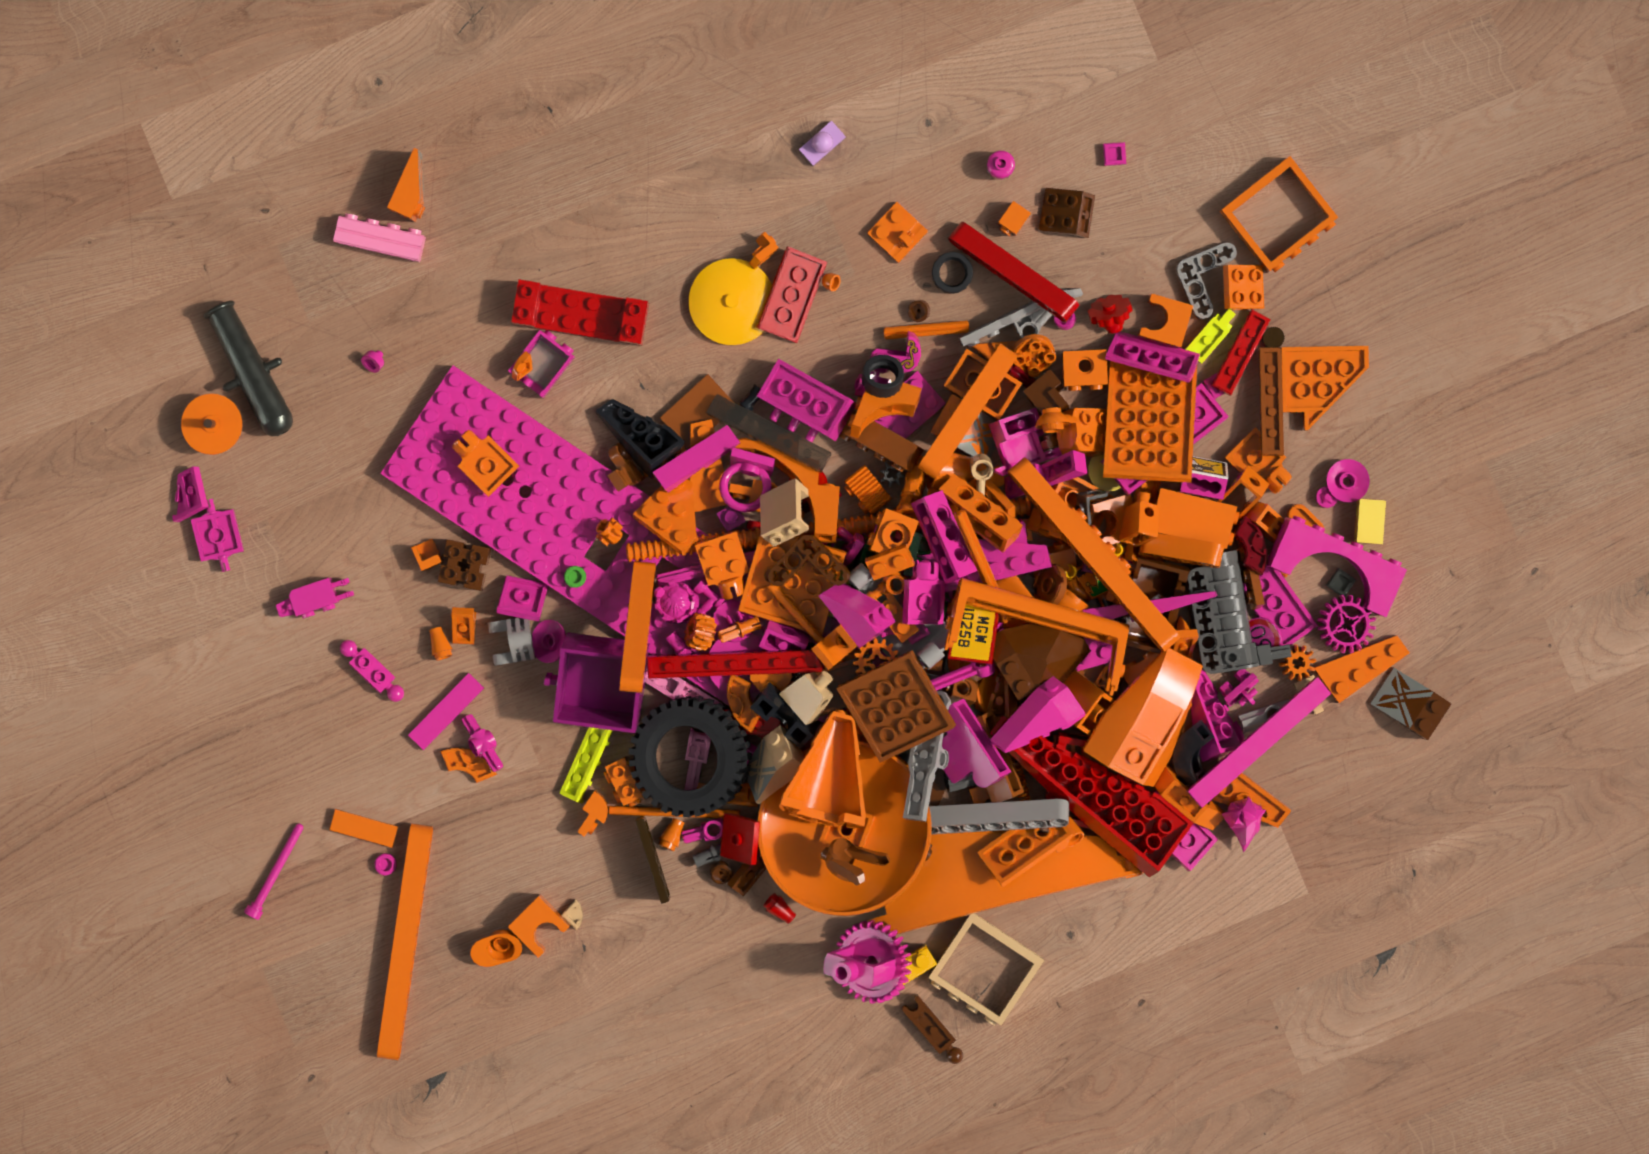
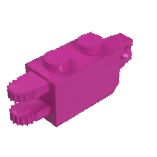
(313, 597)

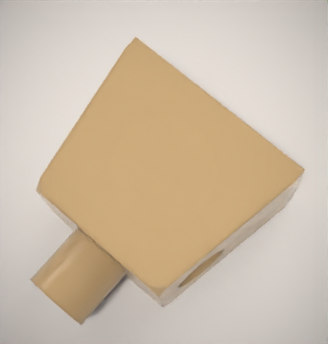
(809, 696)

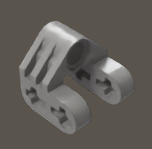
(518, 638)

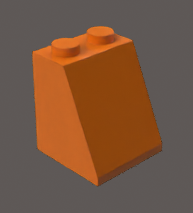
(1091, 699)

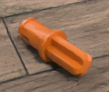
(739, 629)

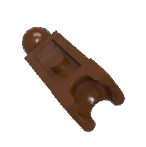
(933, 1030)

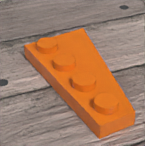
(707, 480)
(1353, 671)
(1243, 787)

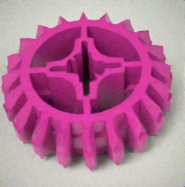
(1351, 632)

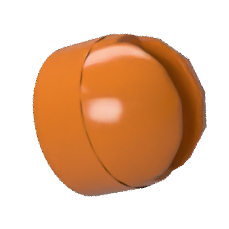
(831, 281)

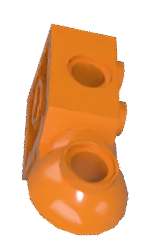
(1076, 429)

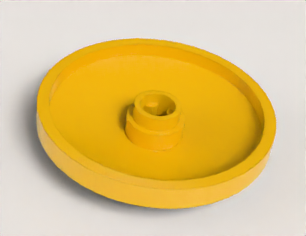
(729, 301)

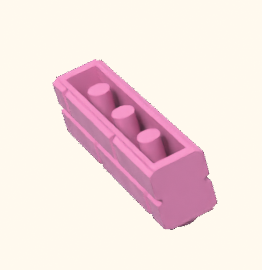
(378, 238)

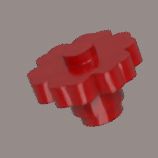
(1110, 312)

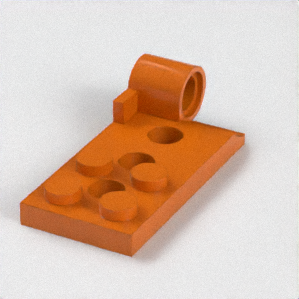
(1024, 859)

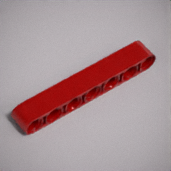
(1013, 271)

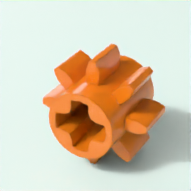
(609, 531)

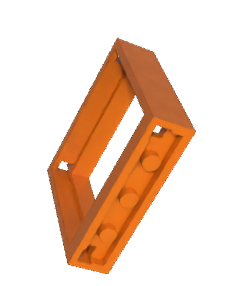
(1295, 249)

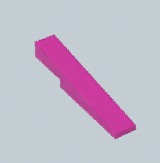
(1162, 605)

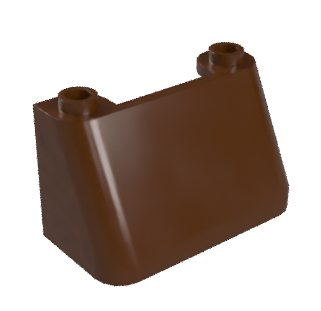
(1156, 581)

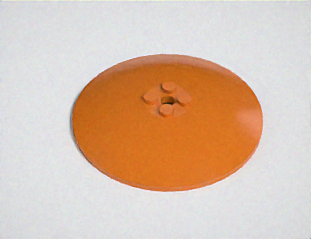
(794, 846)

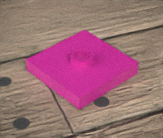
(522, 598)

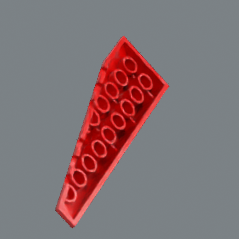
(1120, 812)

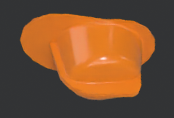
(496, 949)

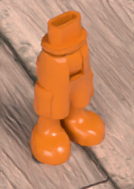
(912, 492)

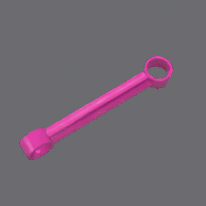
(963, 673)

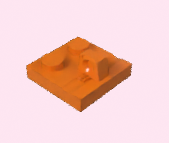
(897, 232)

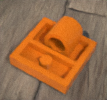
(1243, 287)

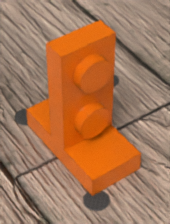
(994, 494)

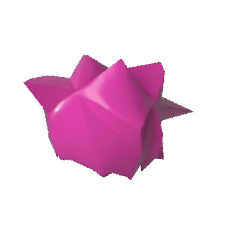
(1244, 819)

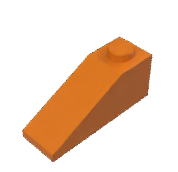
(1266, 519)

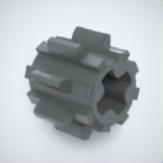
(885, 472)

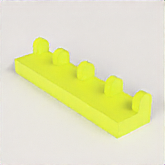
(585, 763)

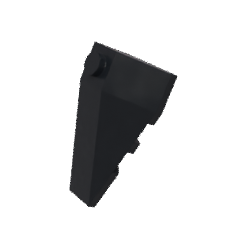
(640, 436)

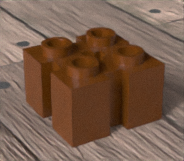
(453, 571)

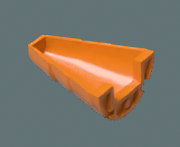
(829, 777)

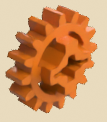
(876, 652)

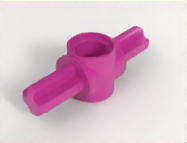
(482, 743)
(702, 833)

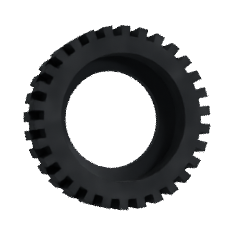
(730, 754)

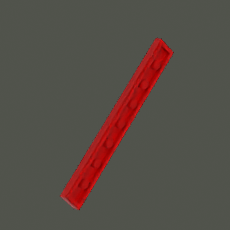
(733, 663)

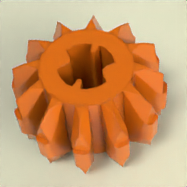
(700, 632)
(1299, 669)

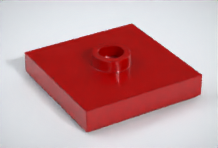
(740, 838)

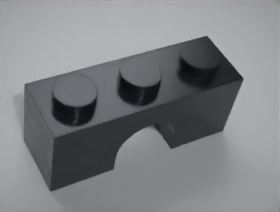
(771, 704)

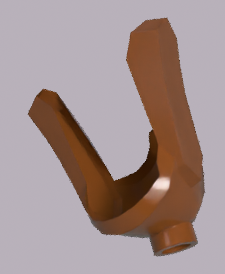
(840, 859)

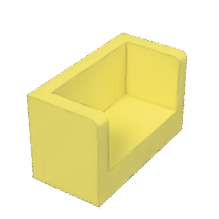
(1369, 521)

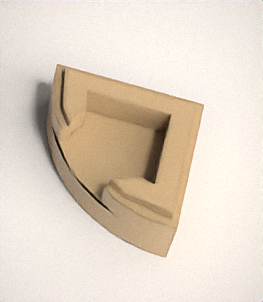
(573, 914)

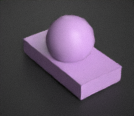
(822, 143)

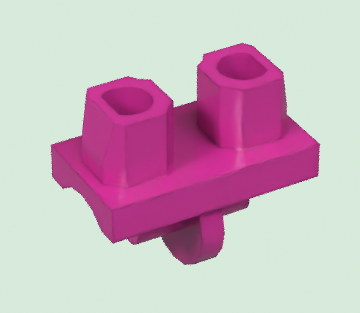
(1247, 682)

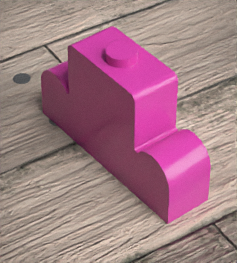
(971, 750)

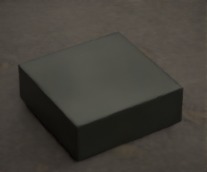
(1341, 582)

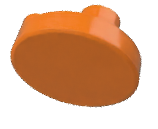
(1034, 353)

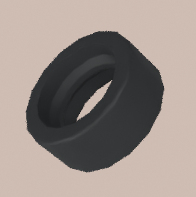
(955, 288)
(882, 390)

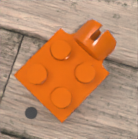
(484, 461)
(1268, 467)
(723, 563)

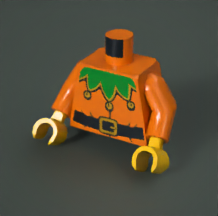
(1087, 585)

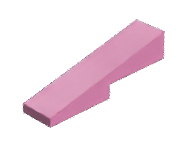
(677, 688)

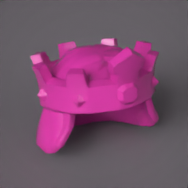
(676, 602)

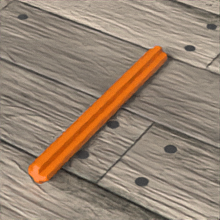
(977, 553)

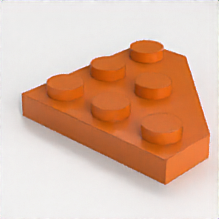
(671, 516)

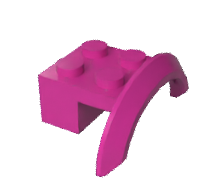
(1017, 439)

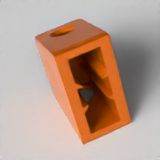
(1140, 521)

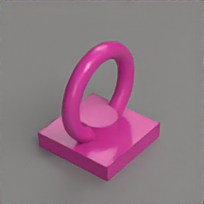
(751, 465)

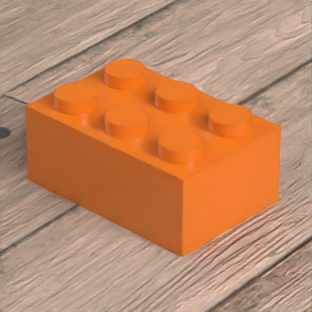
(966, 373)

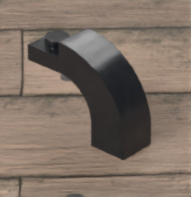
(1187, 753)

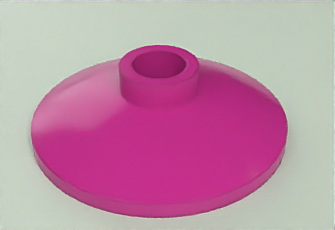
(1355, 473)
(547, 640)

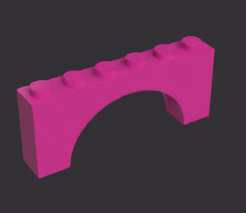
(1379, 577)

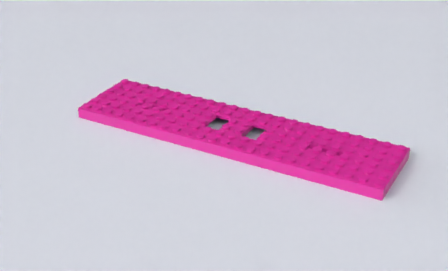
(557, 519)

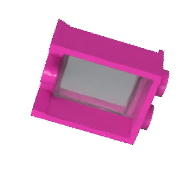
(548, 362)

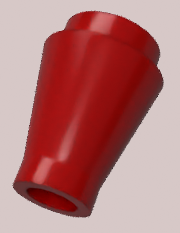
(778, 907)

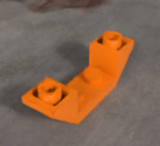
(1176, 793)

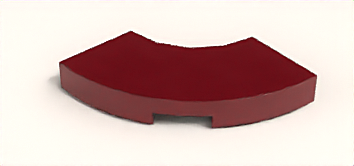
(1254, 546)

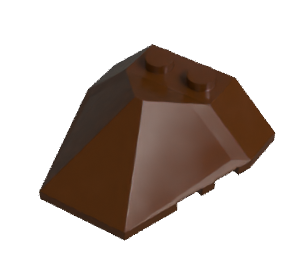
(1036, 653)

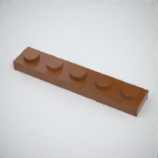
(1271, 401)

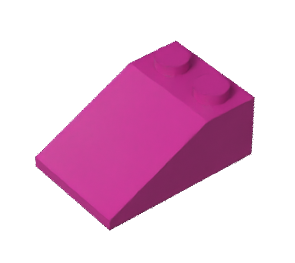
(857, 613)

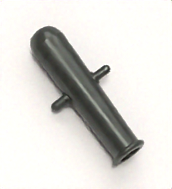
(250, 370)

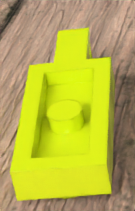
(1211, 335)

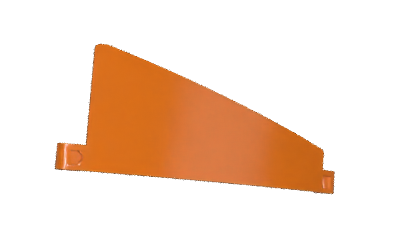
(959, 883)

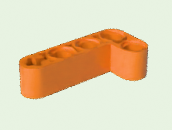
(1183, 550)

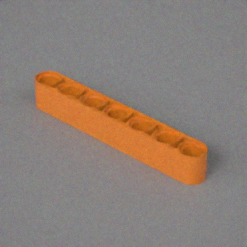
(967, 411)
(637, 627)

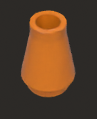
(439, 644)
(671, 836)

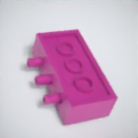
(806, 401)

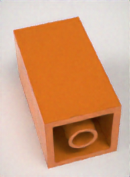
(1195, 517)

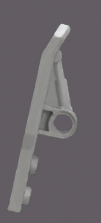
(1028, 314)
(922, 764)

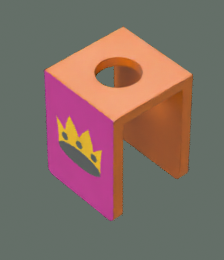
(1258, 491)

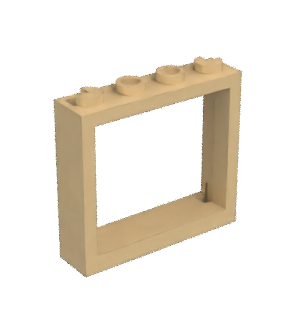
(957, 994)

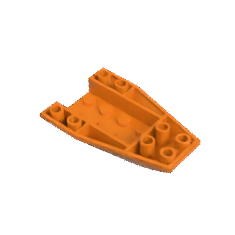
(1146, 719)

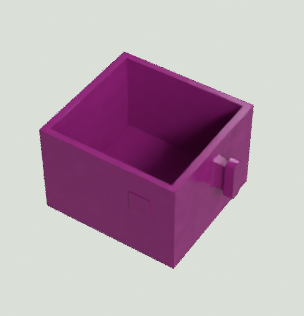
(590, 685)

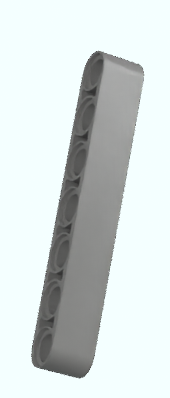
(999, 816)

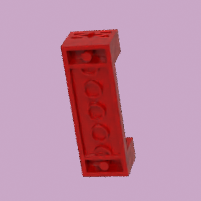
(580, 313)

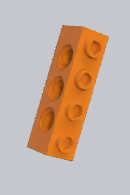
(985, 516)

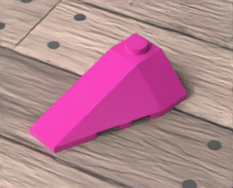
(1044, 711)
(1214, 715)

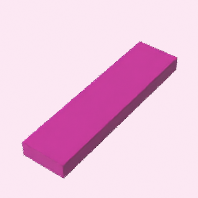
(446, 711)

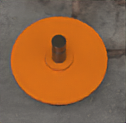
(211, 424)

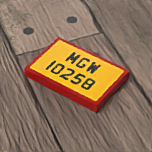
(976, 636)

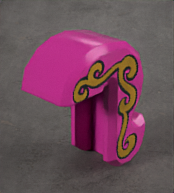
(909, 359)

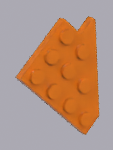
(1318, 377)

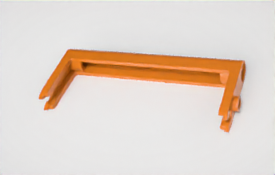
(1044, 614)

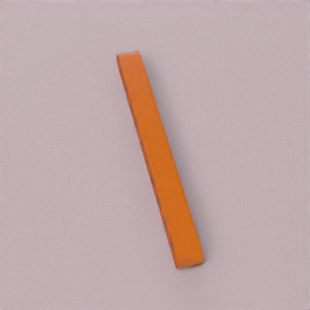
(1093, 554)
(405, 941)

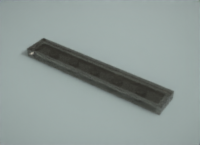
(769, 433)

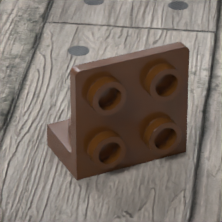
(1067, 212)

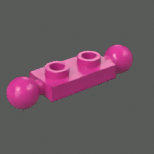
(371, 670)

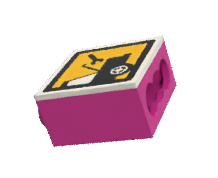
(1208, 478)

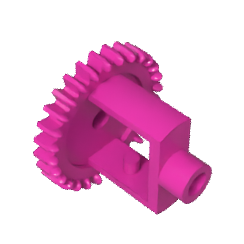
(857, 964)

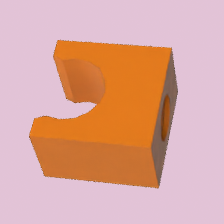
(1176, 321)
(1113, 512)
(834, 647)
(536, 913)

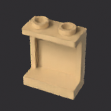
(782, 512)

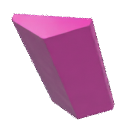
(1153, 356)

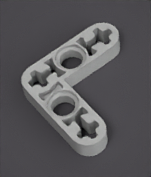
(1198, 269)

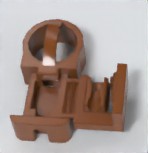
(628, 472)

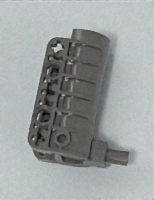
(1229, 620)

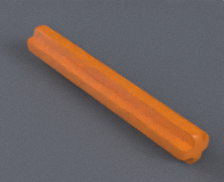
(927, 329)

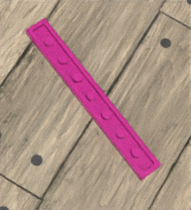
(1258, 742)

